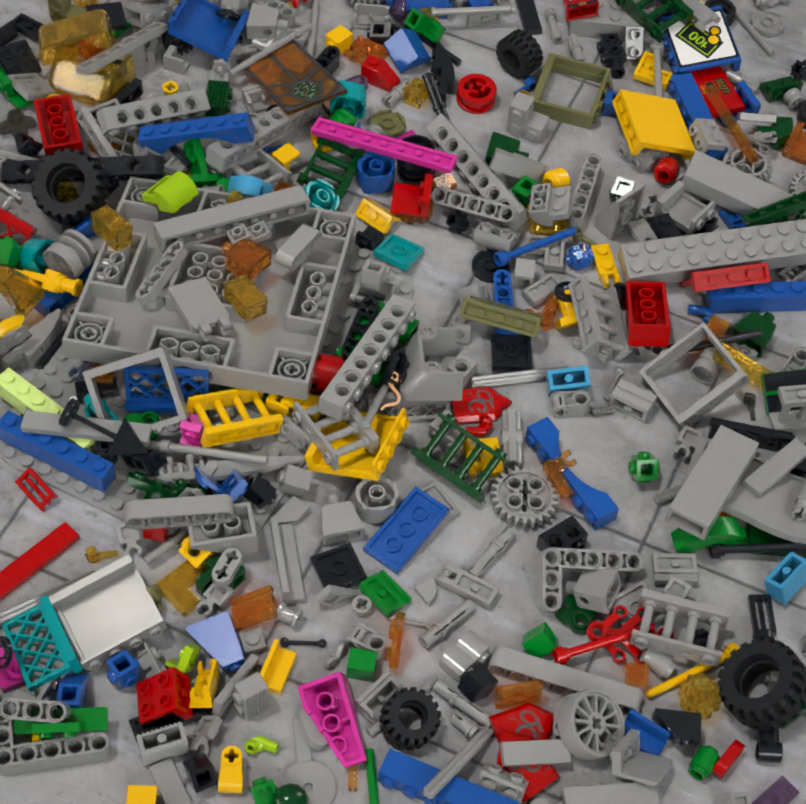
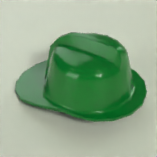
(342, 116)

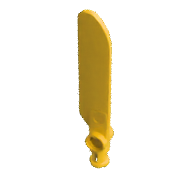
(55, 281)

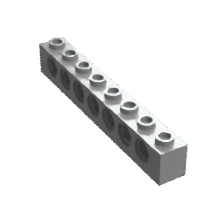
(443, 127)
(268, 129)
(367, 357)

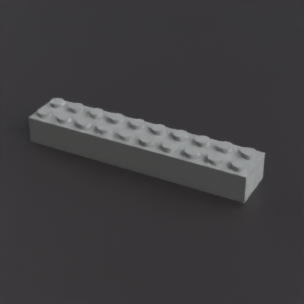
(677, 257)

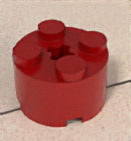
(325, 371)

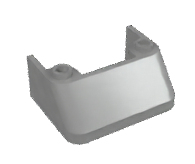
(426, 379)

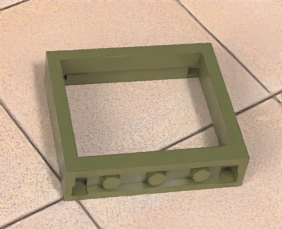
(577, 69)

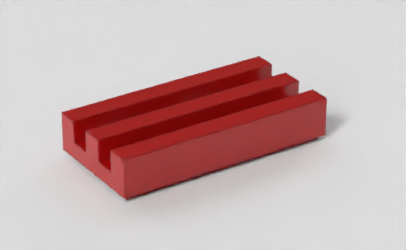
(46, 499)

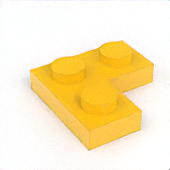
(645, 71)

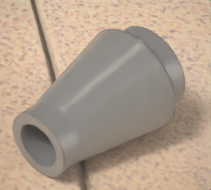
(659, 663)

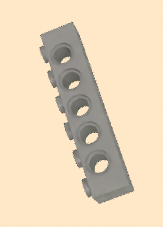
(195, 98)

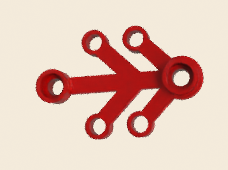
(606, 631)

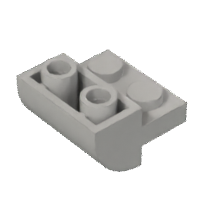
(550, 203)
(495, 236)

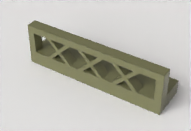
(501, 315)

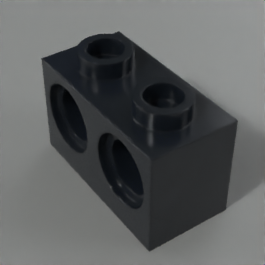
(560, 534)

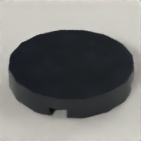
(484, 266)

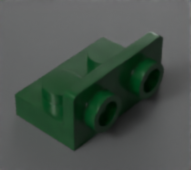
(775, 89)

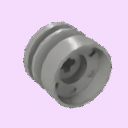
(70, 254)

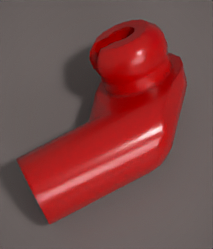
(482, 429)

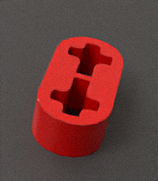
(728, 758)

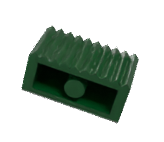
(218, 97)

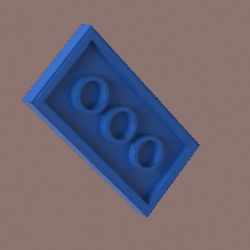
(406, 530)

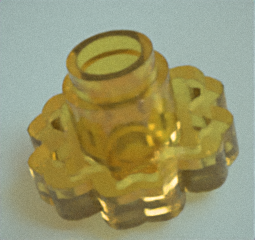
(699, 695)

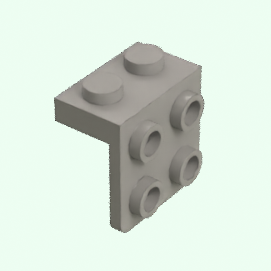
(636, 765)

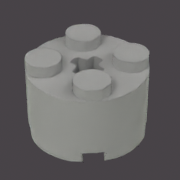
(376, 499)

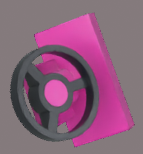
(9, 670)

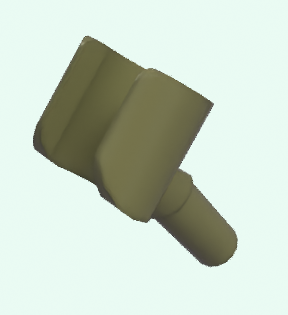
(580, 237)

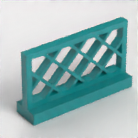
(60, 640)

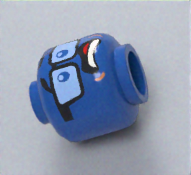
(580, 256)

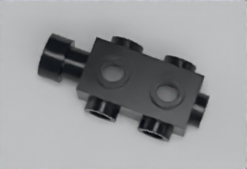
(612, 54)

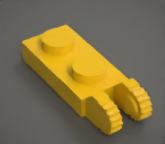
(605, 264)

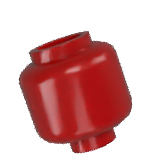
(666, 170)

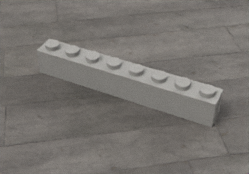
(215, 221)

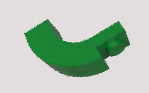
(722, 532)

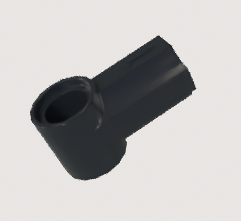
(768, 746)

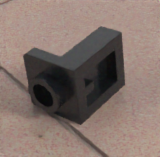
(369, 238)

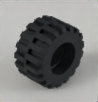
(519, 54)
(422, 706)

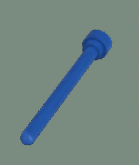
(503, 257)

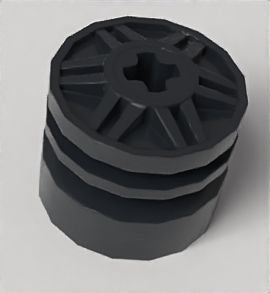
(410, 172)

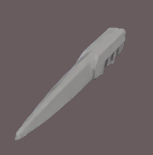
(220, 469)

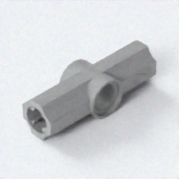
(511, 437)

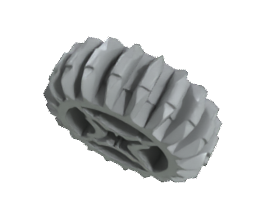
(760, 169)

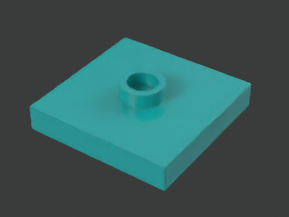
(398, 252)

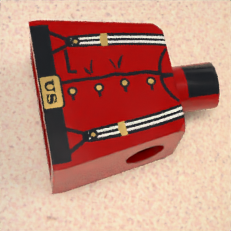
(580, 9)

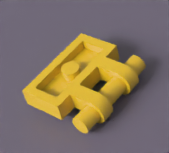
(484, 457)

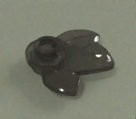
(16, 122)

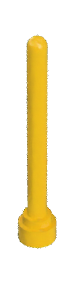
(651, 693)

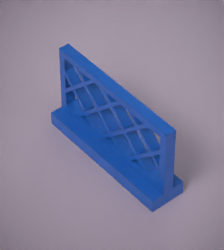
(157, 402)

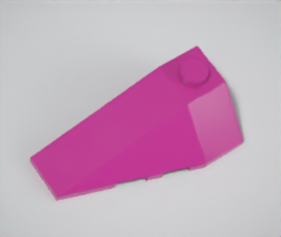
(335, 716)

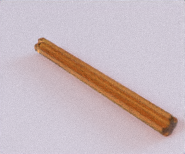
(731, 124)

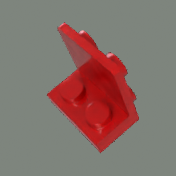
(412, 199)
(163, 695)

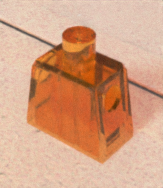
(246, 258)

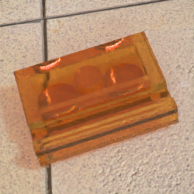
(254, 607)
(518, 694)

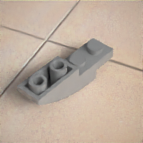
(34, 348)

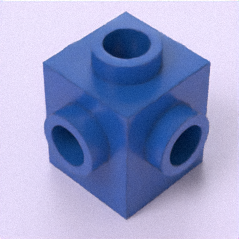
(123, 670)

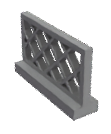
(93, 131)

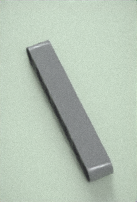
(560, 678)

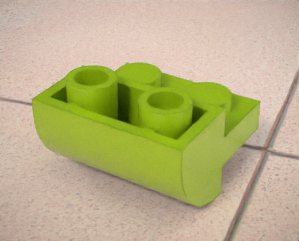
(171, 192)

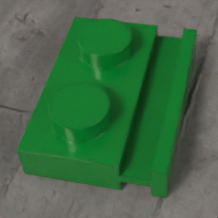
(385, 593)

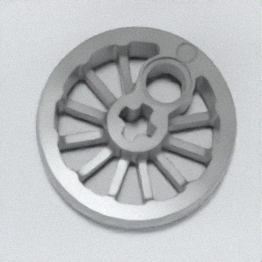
(596, 719)

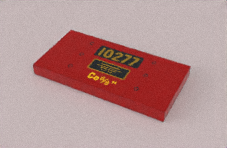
(717, 77)

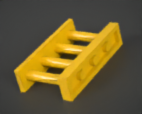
(229, 430)

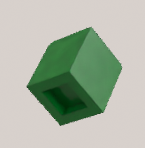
(539, 640)
(361, 664)

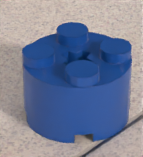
(375, 173)

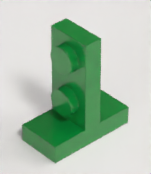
(199, 171)

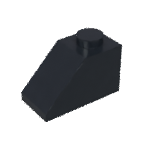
(683, 726)

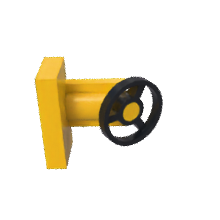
(566, 306)

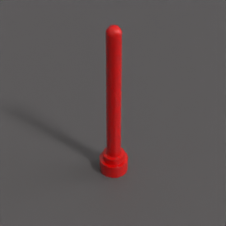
(562, 655)

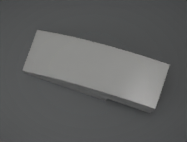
(517, 165)

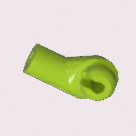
(260, 743)

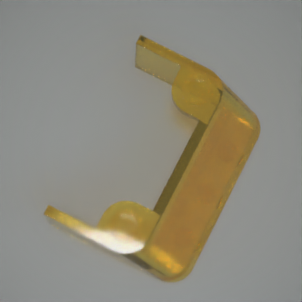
(90, 89)

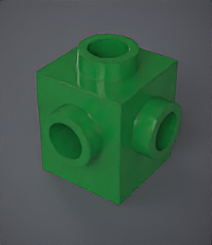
(650, 469)

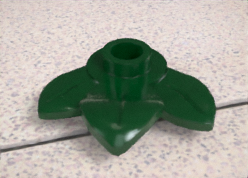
(571, 614)

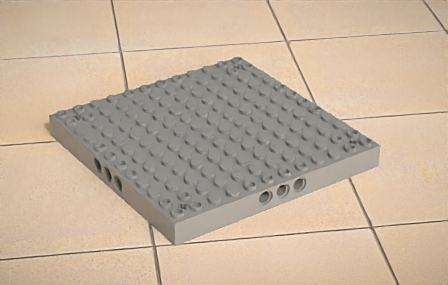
(260, 355)

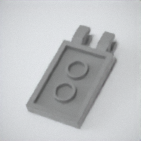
(200, 307)

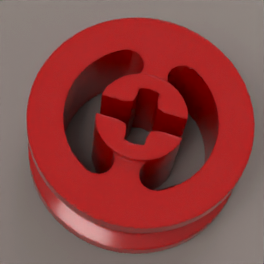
(476, 93)

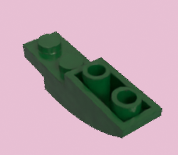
(158, 488)

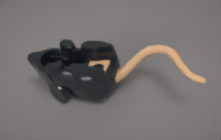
(395, 373)

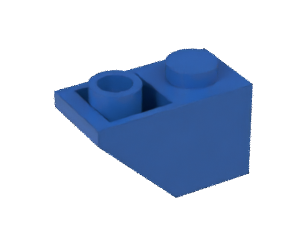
(73, 689)

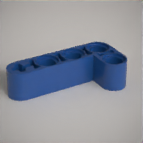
(503, 294)

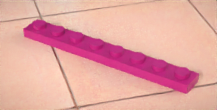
(384, 145)

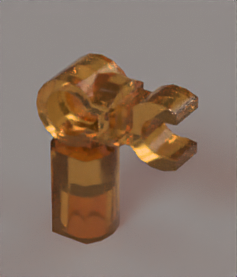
(549, 312)
(552, 470)

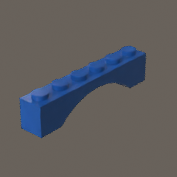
(231, 128)
(594, 504)

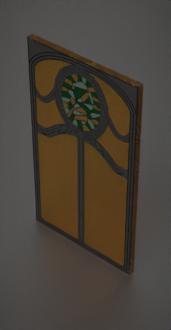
(293, 78)

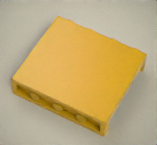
(652, 123)
(360, 462)

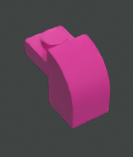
(191, 431)

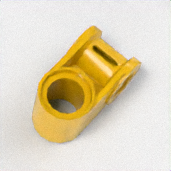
(230, 772)

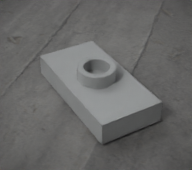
(541, 289)

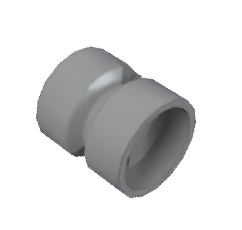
(705, 368)

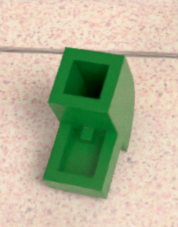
(425, 25)

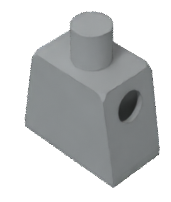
(264, 22)
(340, 522)
(595, 589)

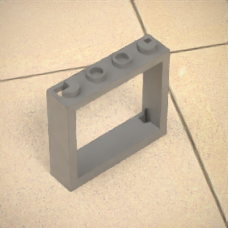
(163, 354)
(714, 397)

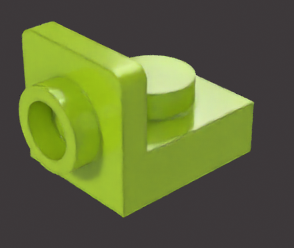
(187, 656)

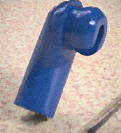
(701, 311)

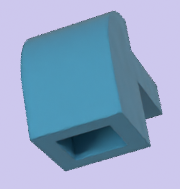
(249, 185)

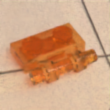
(362, 48)

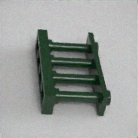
(677, 7)
(349, 167)
(458, 477)

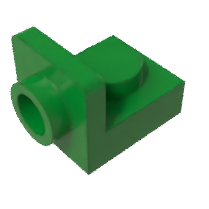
(262, 790)

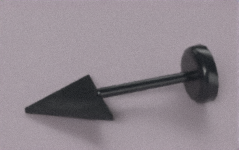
(124, 441)

